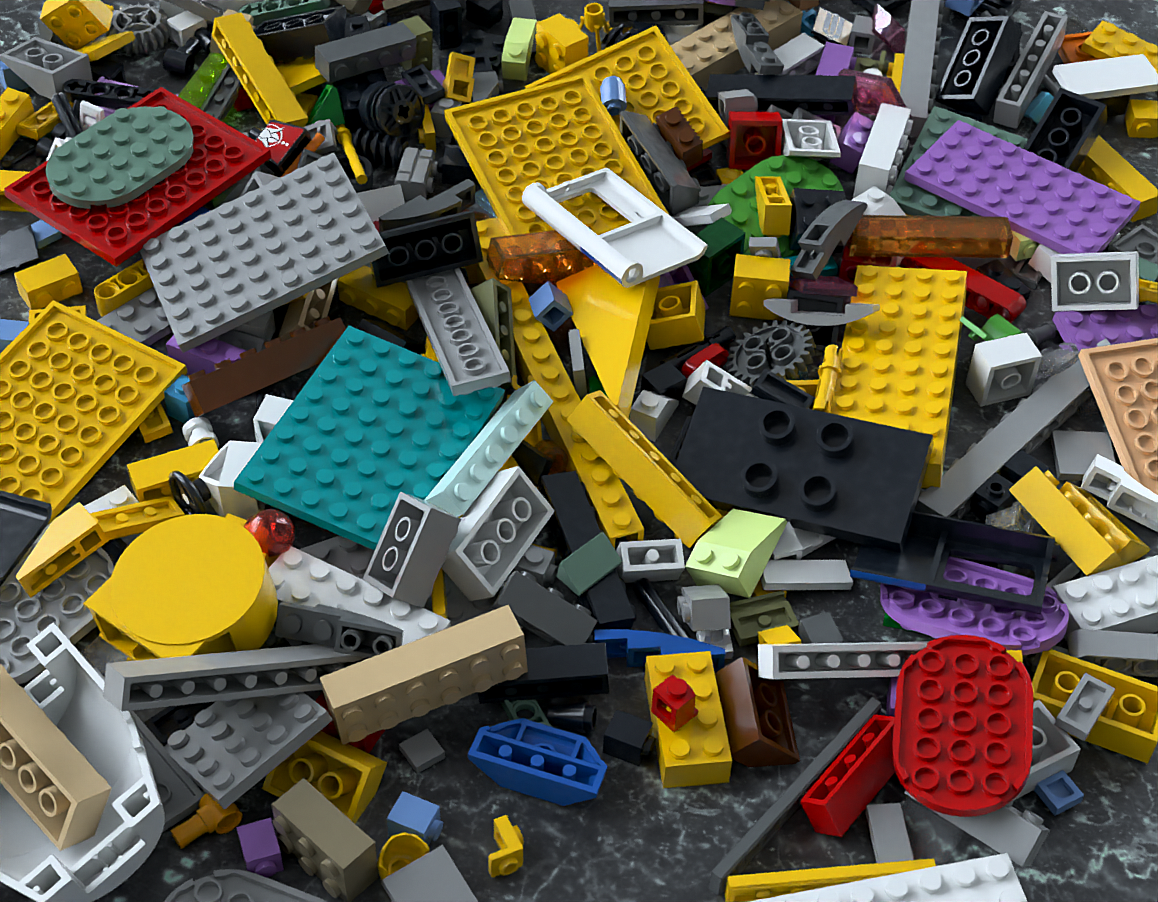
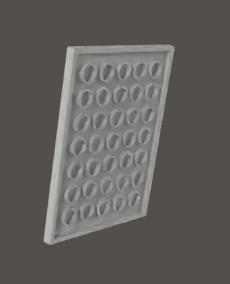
(260, 251)

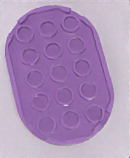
(1006, 626)

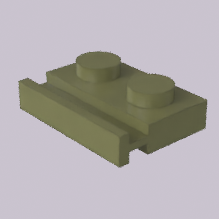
(760, 614)

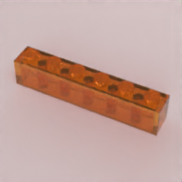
(931, 236)

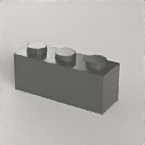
(545, 611)

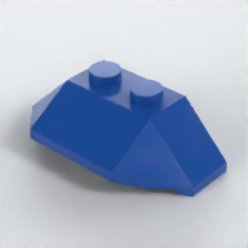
(539, 761)

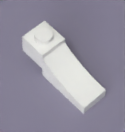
(1121, 491)

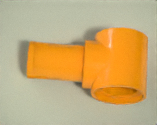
(208, 818)

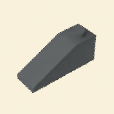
(486, 86)

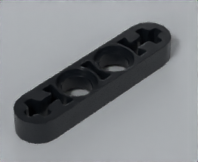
(85, 89)

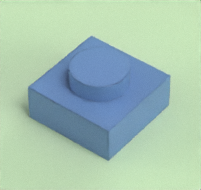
(1058, 792)

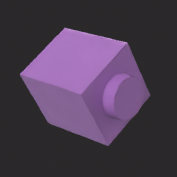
(260, 848)

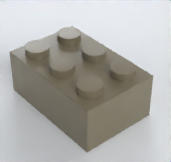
(325, 841)

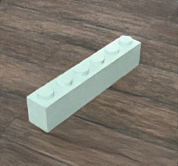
(490, 449)

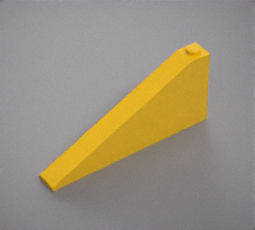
(612, 327)

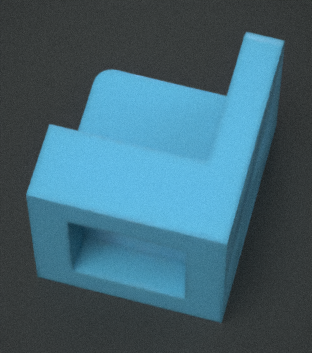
(1039, 106)

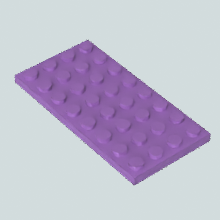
(1034, 193)

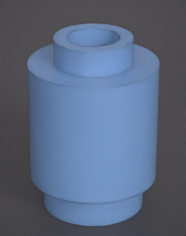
(613, 95)

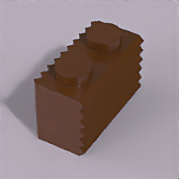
(681, 136)

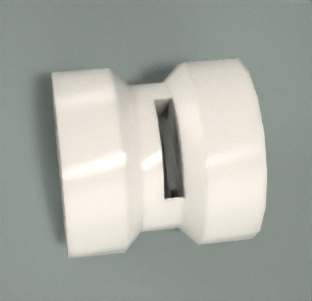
(198, 431)

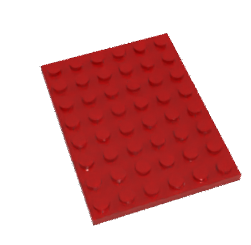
(119, 232)

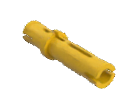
(828, 375)

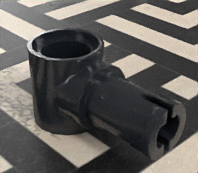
(182, 59)

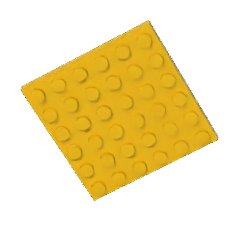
(652, 80)

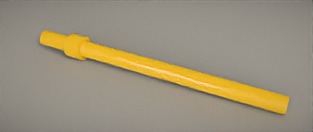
(345, 138)

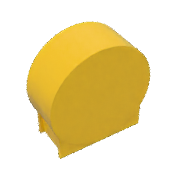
(187, 591)

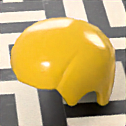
(399, 852)

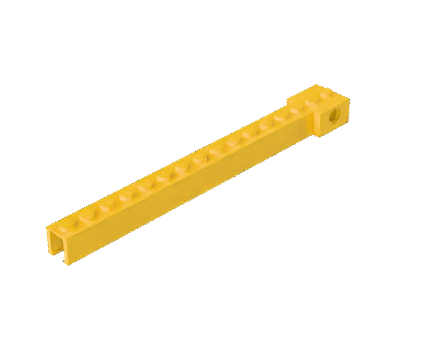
(538, 358)

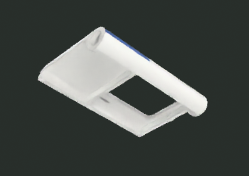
(629, 253)

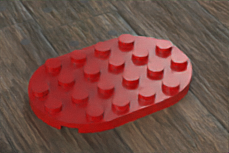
(963, 726)

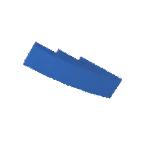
(638, 644)

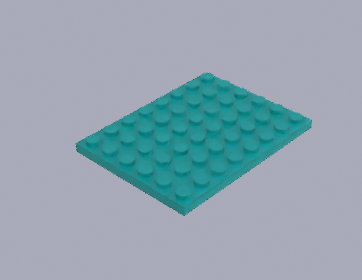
(361, 434)

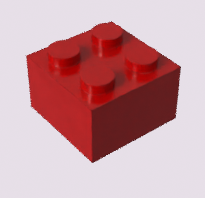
(752, 138)

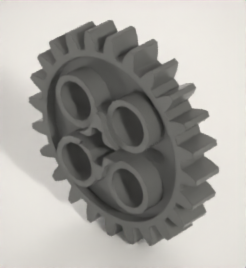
(790, 349)

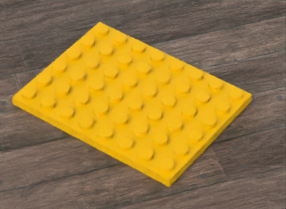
(548, 139)
(72, 401)

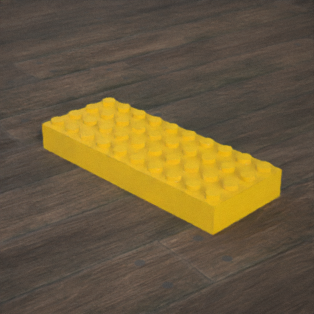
(905, 356)

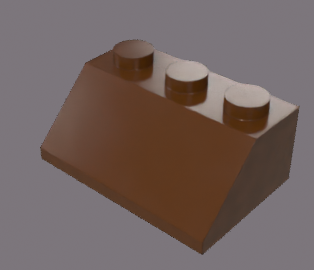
(756, 716)

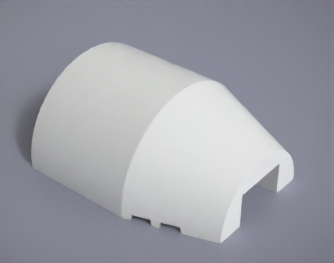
(112, 744)

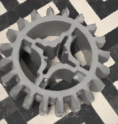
(147, 24)

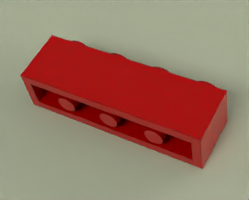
(852, 778)

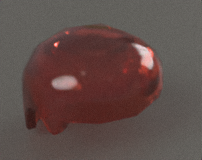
(272, 531)

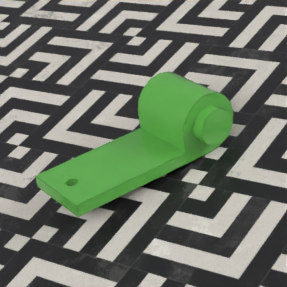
(994, 328)

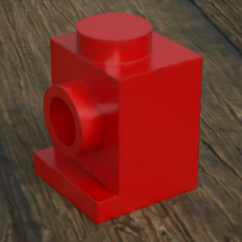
(679, 698)

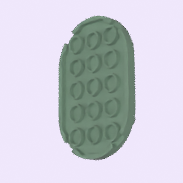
(120, 157)

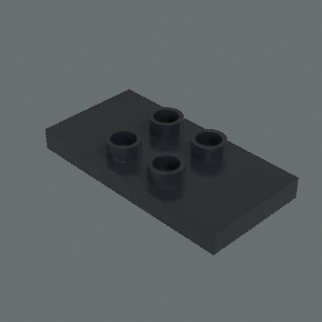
(806, 467)

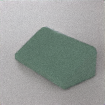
(588, 564)

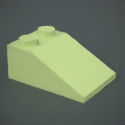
(735, 551)

